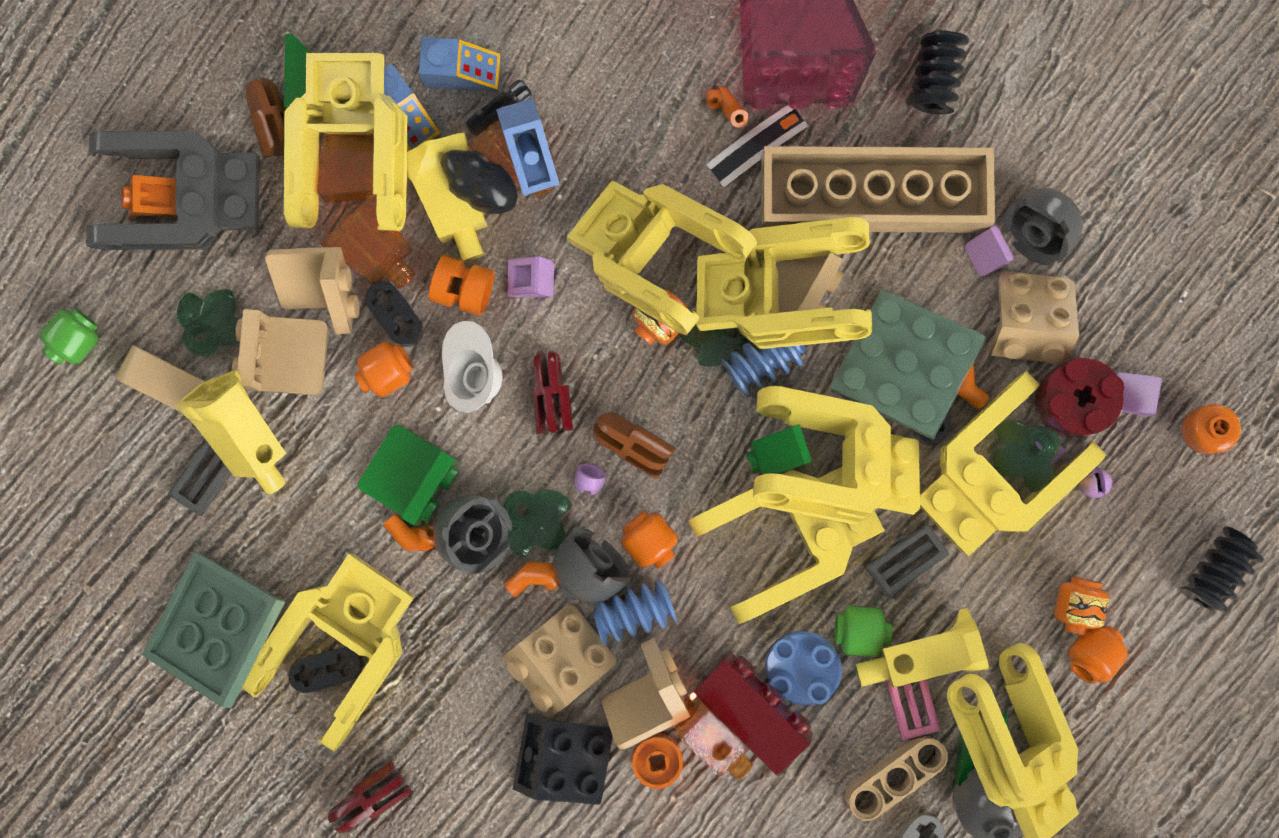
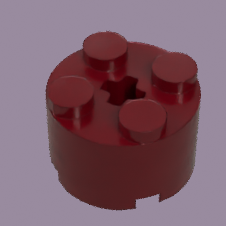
(1098, 388)

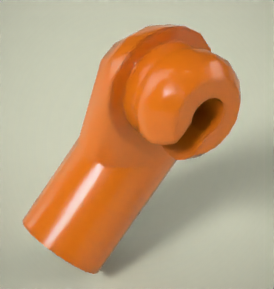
(972, 393)
(410, 538)
(532, 573)

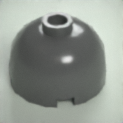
(1044, 225)
(472, 533)
(588, 569)
(979, 814)

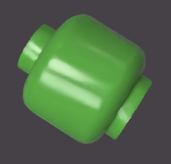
(69, 336)
(862, 631)

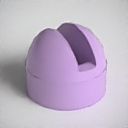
(589, 478)
(1089, 486)

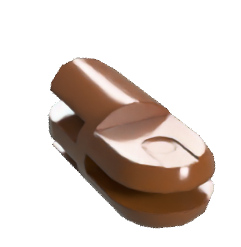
(266, 116)
(633, 443)

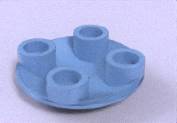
(803, 668)

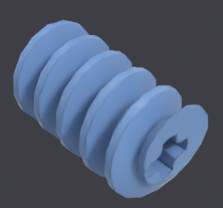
(760, 363)
(634, 611)

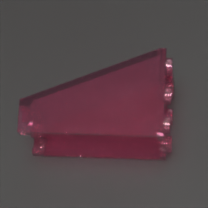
(803, 52)

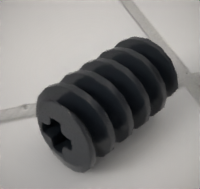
(936, 71)
(1222, 570)

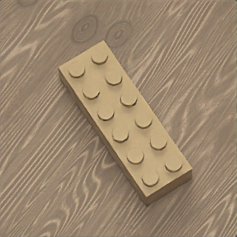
(883, 185)

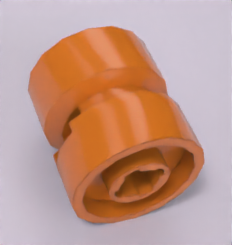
(474, 290)
(657, 761)

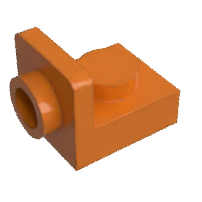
(149, 197)

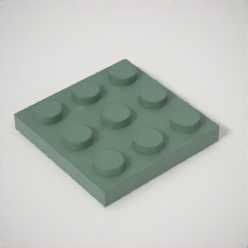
(908, 364)
(213, 629)

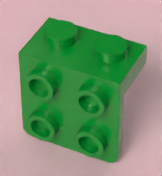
(409, 475)

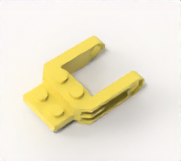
(344, 98)
(628, 229)
(747, 290)
(876, 465)
(974, 499)
(825, 540)
(361, 613)
(1036, 778)

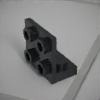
(562, 760)

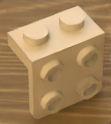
(315, 280)
(806, 281)
(1036, 318)
(281, 353)
(559, 660)
(648, 702)

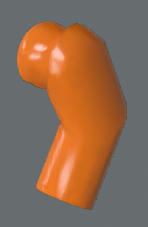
(728, 104)

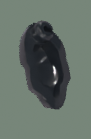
(479, 181)

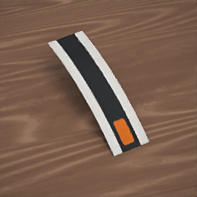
(749, 148)

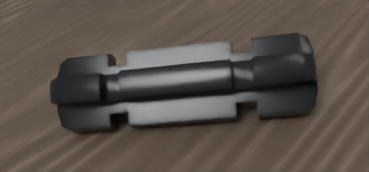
(517, 92)

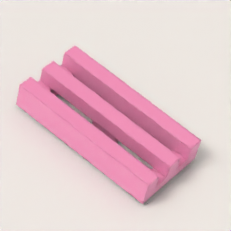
(918, 730)

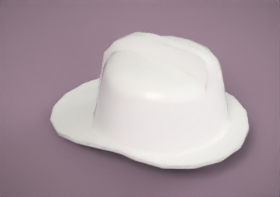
(469, 367)

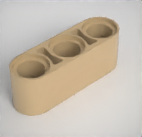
(156, 377)
(914, 772)

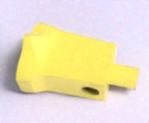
(448, 214)
(235, 429)
(933, 656)

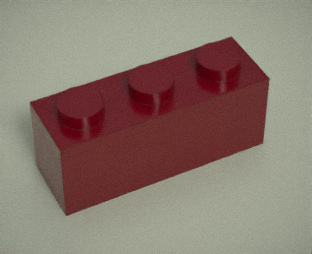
(754, 712)

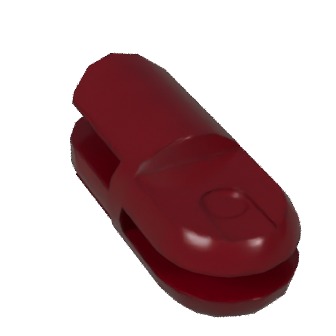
(550, 394)
(368, 799)

